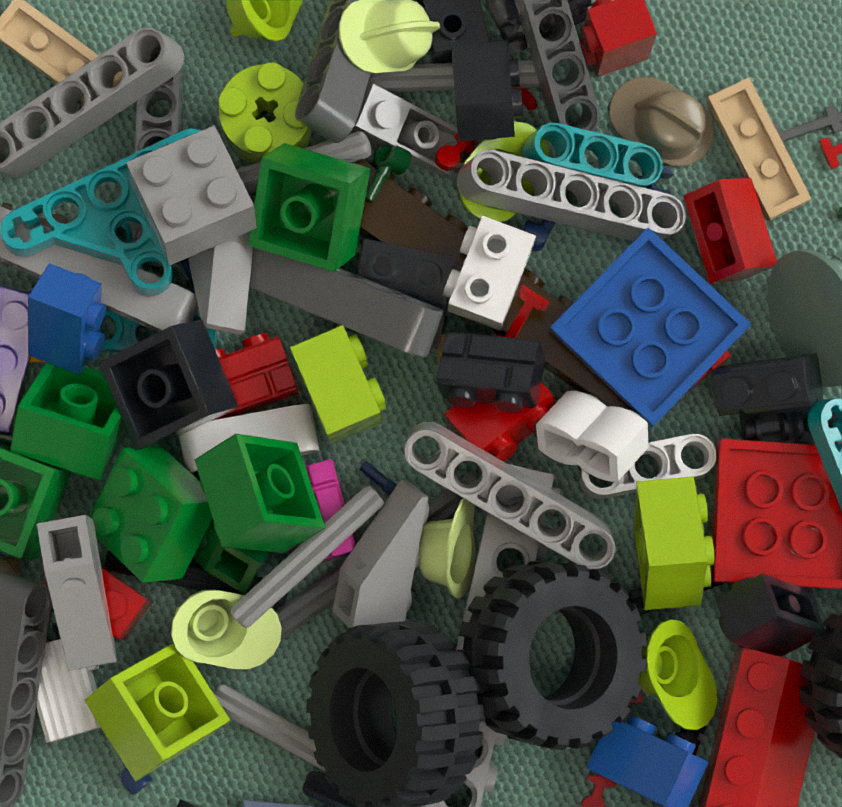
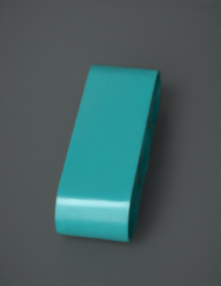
(611, 152)

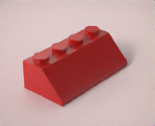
(759, 736)

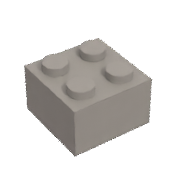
(192, 195)

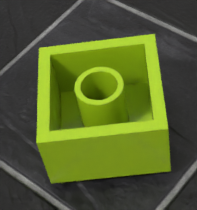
(336, 383)
(671, 542)
(156, 710)

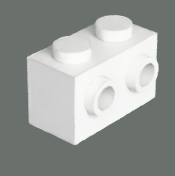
(489, 273)

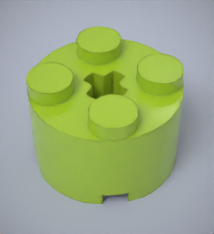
(249, 94)

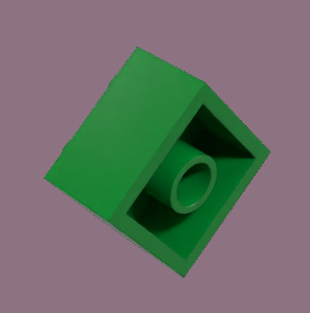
(309, 206)
(69, 421)
(259, 493)
(27, 497)
(151, 514)

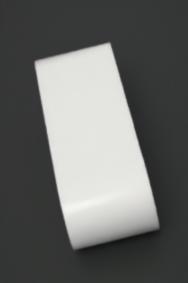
(285, 423)
(668, 456)

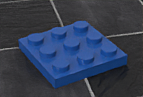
(650, 327)

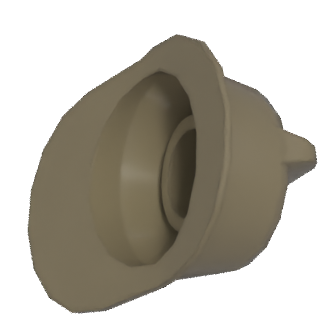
(662, 118)

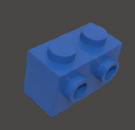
(65, 319)
(647, 764)

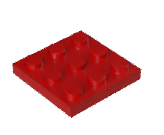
(775, 515)

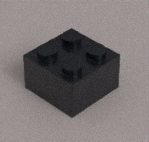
(168, 384)

